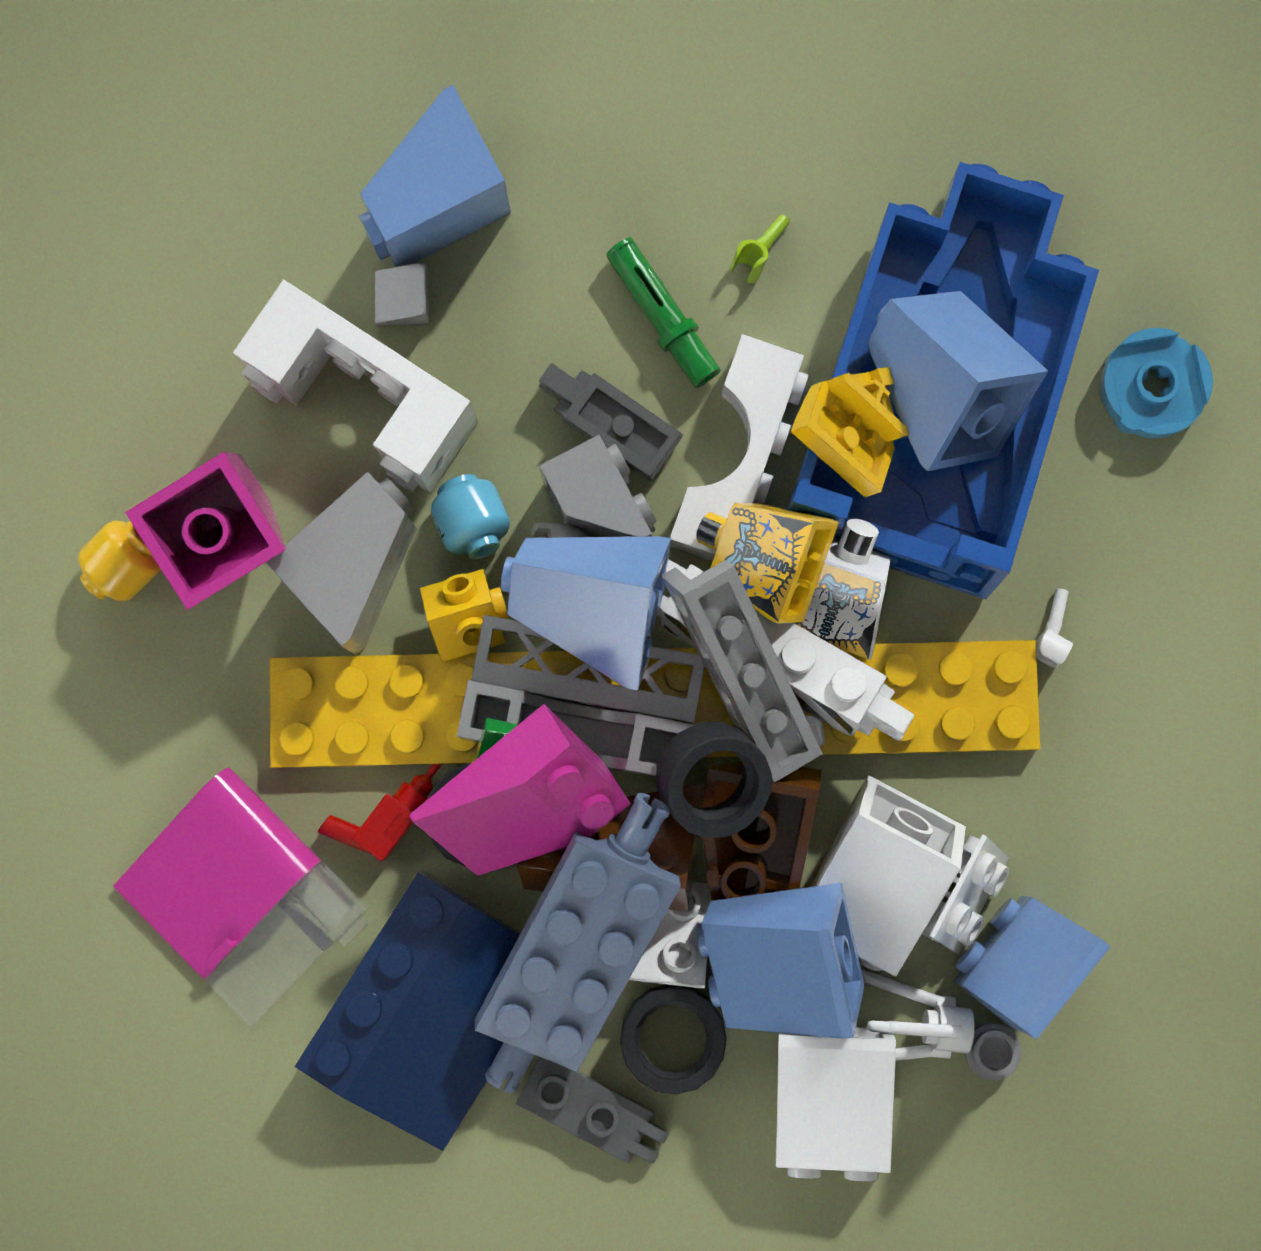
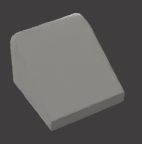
(402, 295)

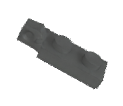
(600, 408)

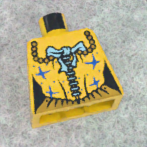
(774, 554)

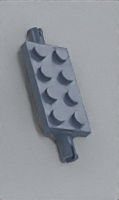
(578, 948)

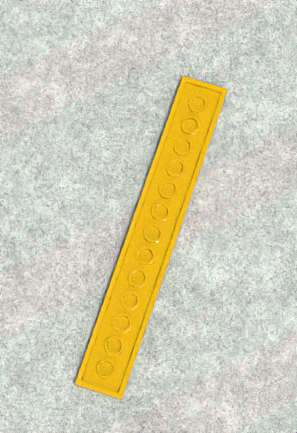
(411, 705)

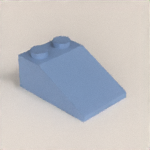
(1028, 964)

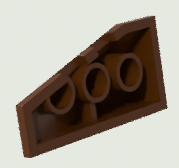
(773, 847)

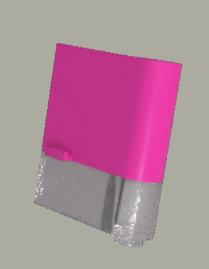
(241, 896)

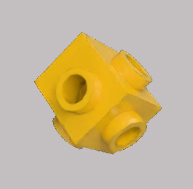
(457, 612)

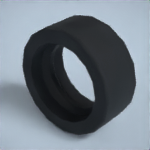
(736, 811)
(667, 1081)

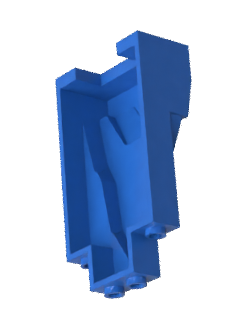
(991, 245)

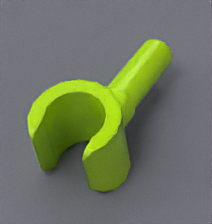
(756, 251)

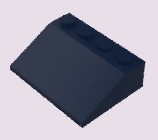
(406, 1019)

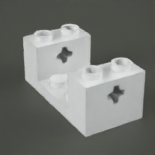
(299, 336)

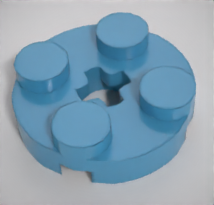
(1172, 358)

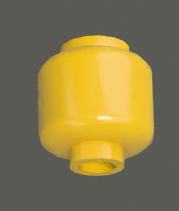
(116, 562)

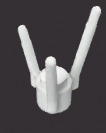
(943, 1029)

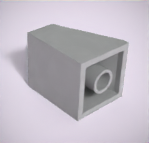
(349, 559)

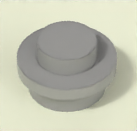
(994, 1052)

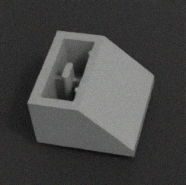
(593, 492)

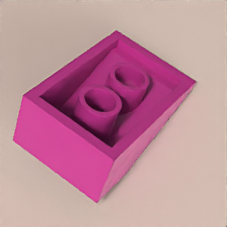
(522, 797)

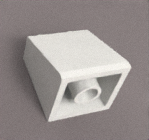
(893, 870)
(835, 1104)

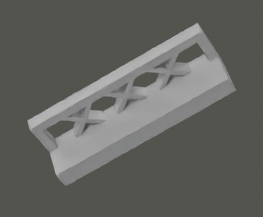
(743, 665)
(583, 691)

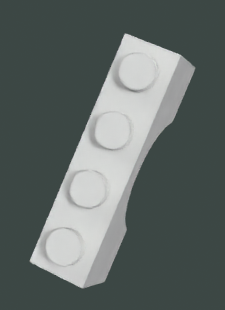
(758, 388)

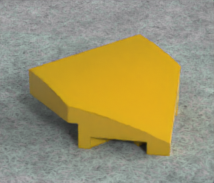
(852, 427)

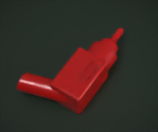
(388, 820)

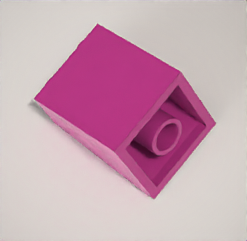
(209, 527)

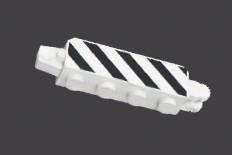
(821, 675)

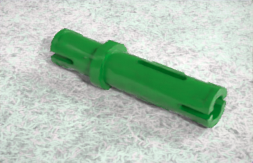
(675, 330)

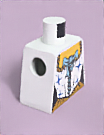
(850, 591)

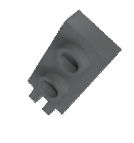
(591, 1111)

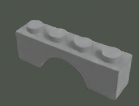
(618, 738)

